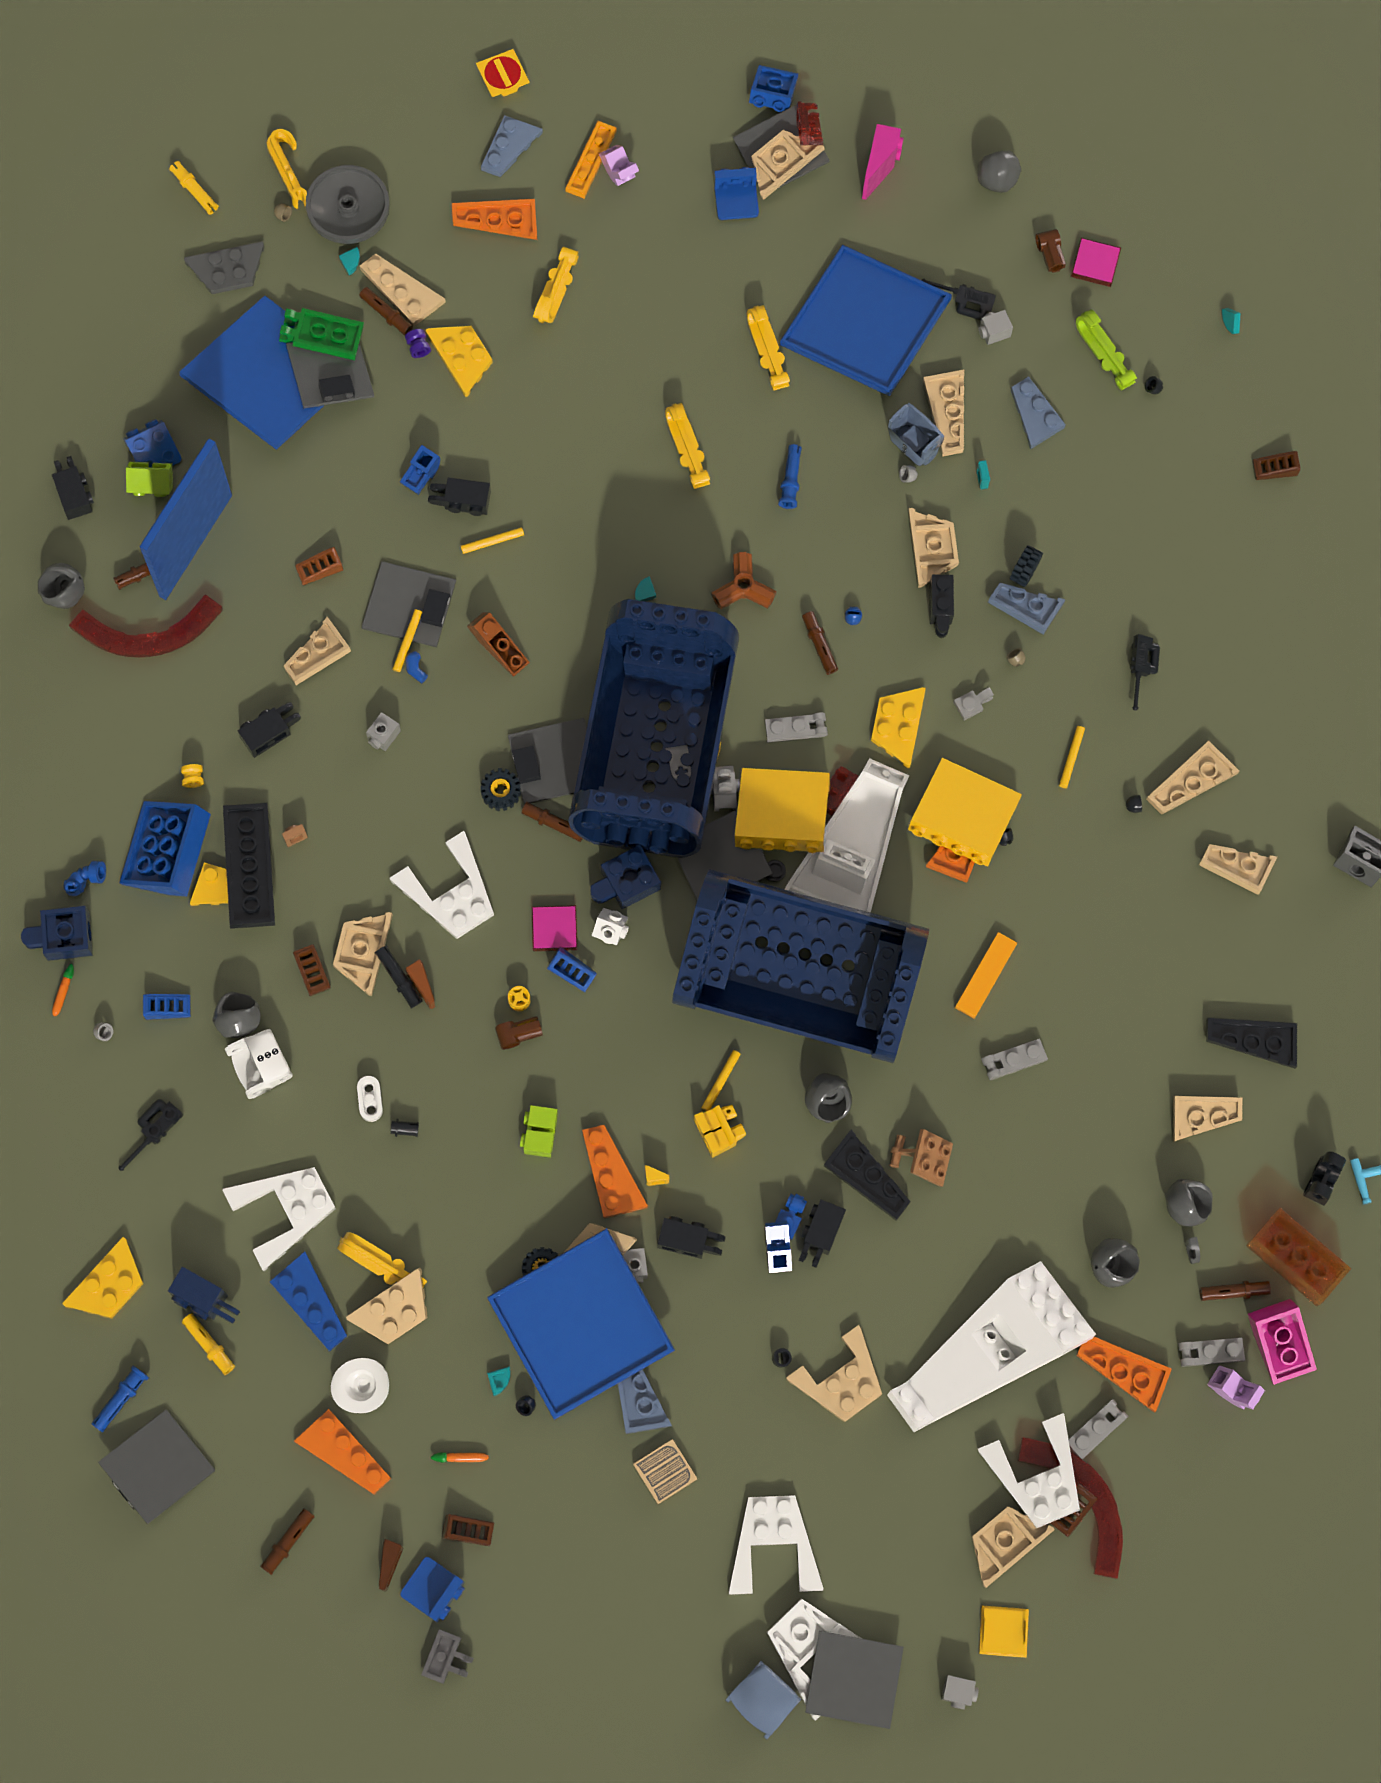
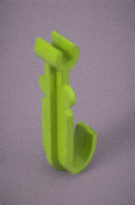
(1104, 348)

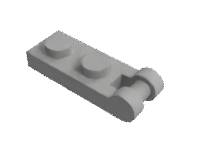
(795, 727)
(1015, 1059)
(1212, 1352)
(1096, 1430)

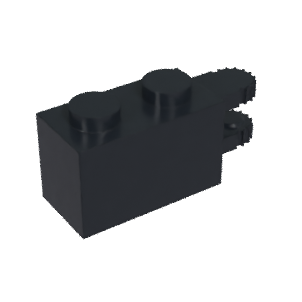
(71, 490)
(462, 496)
(941, 603)
(267, 729)
(822, 1230)
(687, 1238)

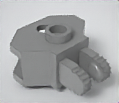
(725, 788)

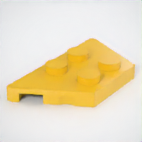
(461, 354)
(898, 723)
(108, 1284)

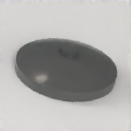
(347, 204)

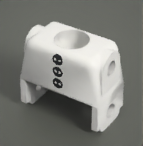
(259, 1063)

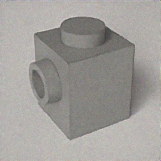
(995, 327)
(382, 732)
(637, 1263)
(959, 1692)

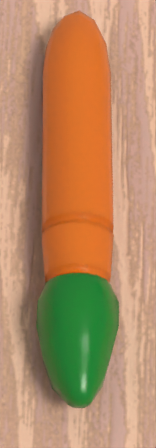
(62, 991)
(459, 1457)

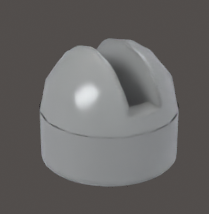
(908, 473)
(103, 1031)

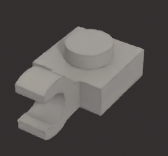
(971, 704)

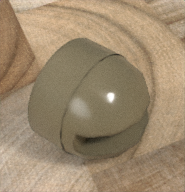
(283, 212)
(1016, 657)

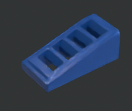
(576, 963)
(166, 998)

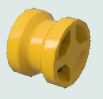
(192, 776)
(516, 995)

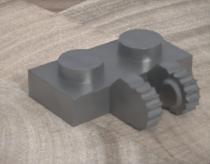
(441, 1657)

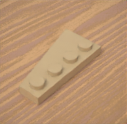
(403, 291)
(946, 405)
(1198, 774)

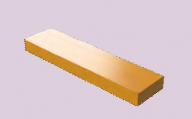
(590, 160)
(986, 975)

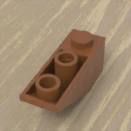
(498, 643)

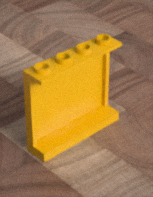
(782, 810)
(964, 812)

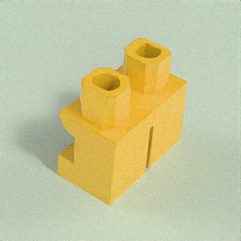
(716, 1130)

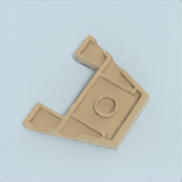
(849, 1387)

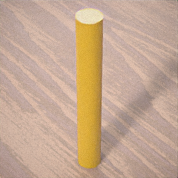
(492, 540)
(407, 640)
(1072, 757)
(718, 1085)

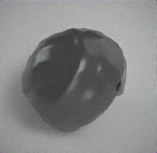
(999, 171)
(61, 586)
(236, 1015)
(828, 1098)
(1189, 1202)
(1115, 1262)

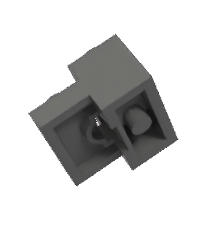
(1361, 857)

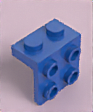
(736, 193)
(152, 444)
(432, 1589)

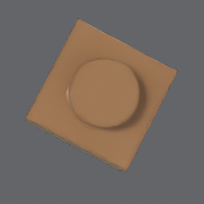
(294, 834)

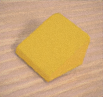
(655, 1177)

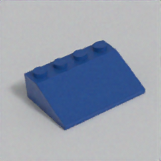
(165, 847)

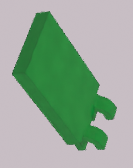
(322, 333)

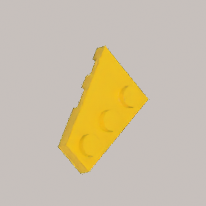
(211, 886)

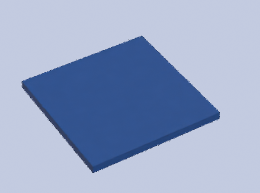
(865, 320)
(252, 375)
(186, 519)
(581, 1323)

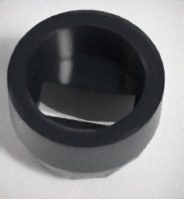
(1153, 382)
(1134, 804)
(1007, 837)
(785, 1357)
(524, 1410)

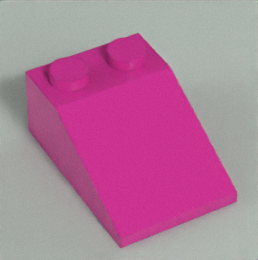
(884, 152)
(1282, 1341)

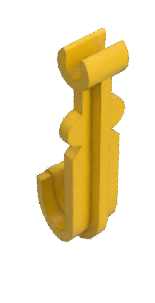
(283, 166)
(555, 288)
(767, 346)
(686, 444)
(373, 1258)

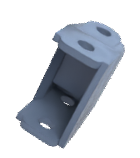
(915, 435)
(764, 1699)

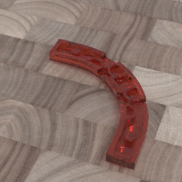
(152, 643)
(1105, 1508)

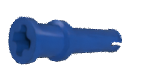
(790, 485)
(126, 1390)

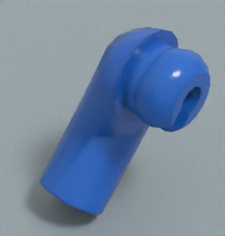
(412, 667)

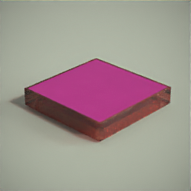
(1096, 262)
(554, 928)

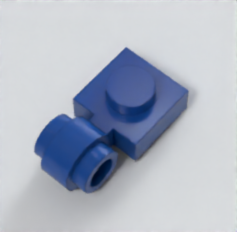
(795, 1204)

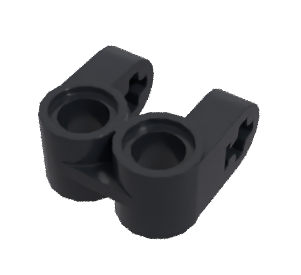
(1324, 1177)

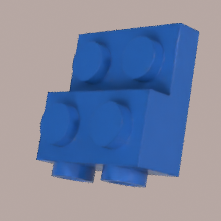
(773, 88)

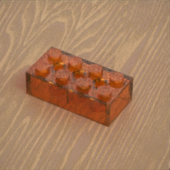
(1313, 1254)

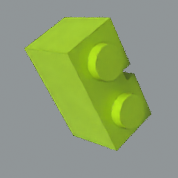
(146, 480)
(540, 1131)

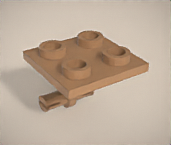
(929, 1159)

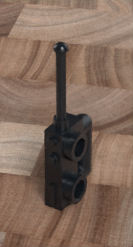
(971, 295)
(1139, 664)
(157, 1130)

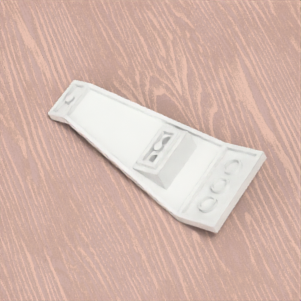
(854, 842)
(1027, 1323)

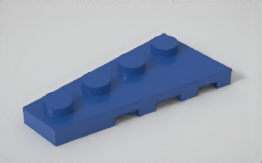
(307, 1297)

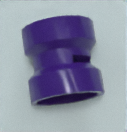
(418, 344)

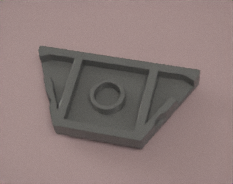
(227, 268)

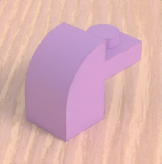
(618, 165)
(1235, 1388)

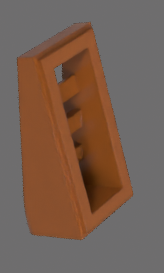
(315, 560)
(419, 978)

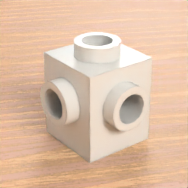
(610, 926)

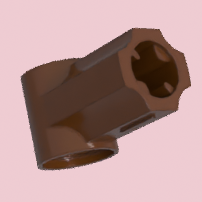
(1050, 245)
(512, 1034)

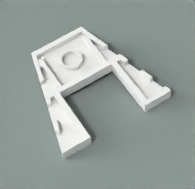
(460, 907)
(302, 1199)
(1046, 1494)
(773, 1522)
(796, 1640)

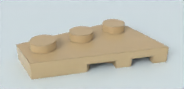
(319, 652)
(1241, 868)
(1201, 1114)

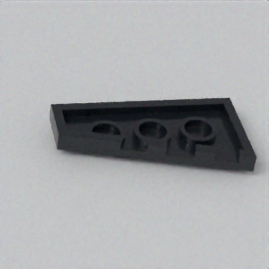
(1257, 1038)
(865, 1175)

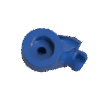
(77, 881)

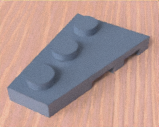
(509, 142)
(1036, 413)
(1029, 608)
(640, 1405)

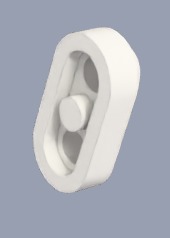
(369, 1099)

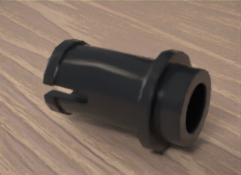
(404, 1128)

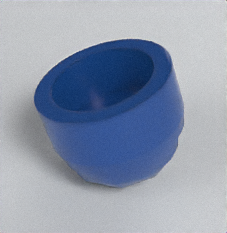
(853, 619)

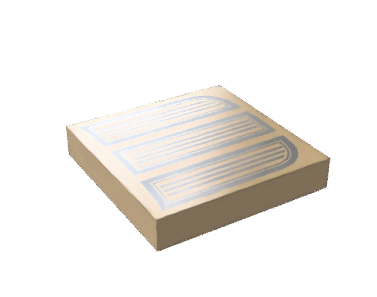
(665, 1471)

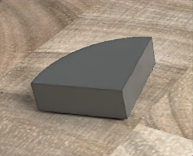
(1193, 1250)

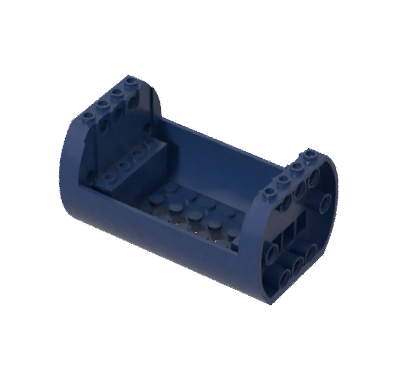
(647, 659)
(802, 996)

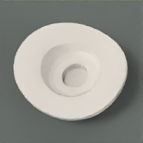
(360, 1385)

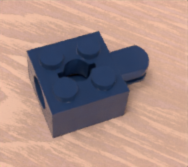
(626, 878)
(62, 933)
(200, 1295)

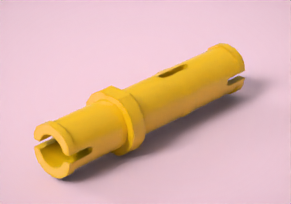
(188, 181)
(214, 1351)

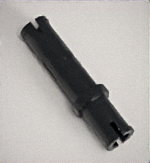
(398, 976)

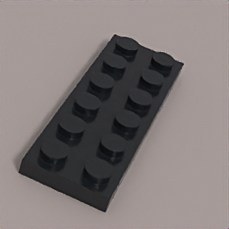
(248, 865)

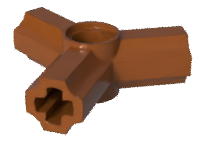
(743, 573)

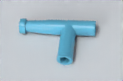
(1360, 1175)

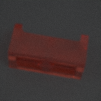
(808, 124)
(839, 787)

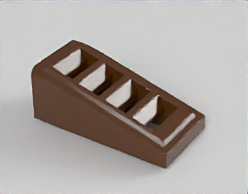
(1275, 459)
(304, 952)
(1067, 1531)
(446, 1534)
(390, 1558)

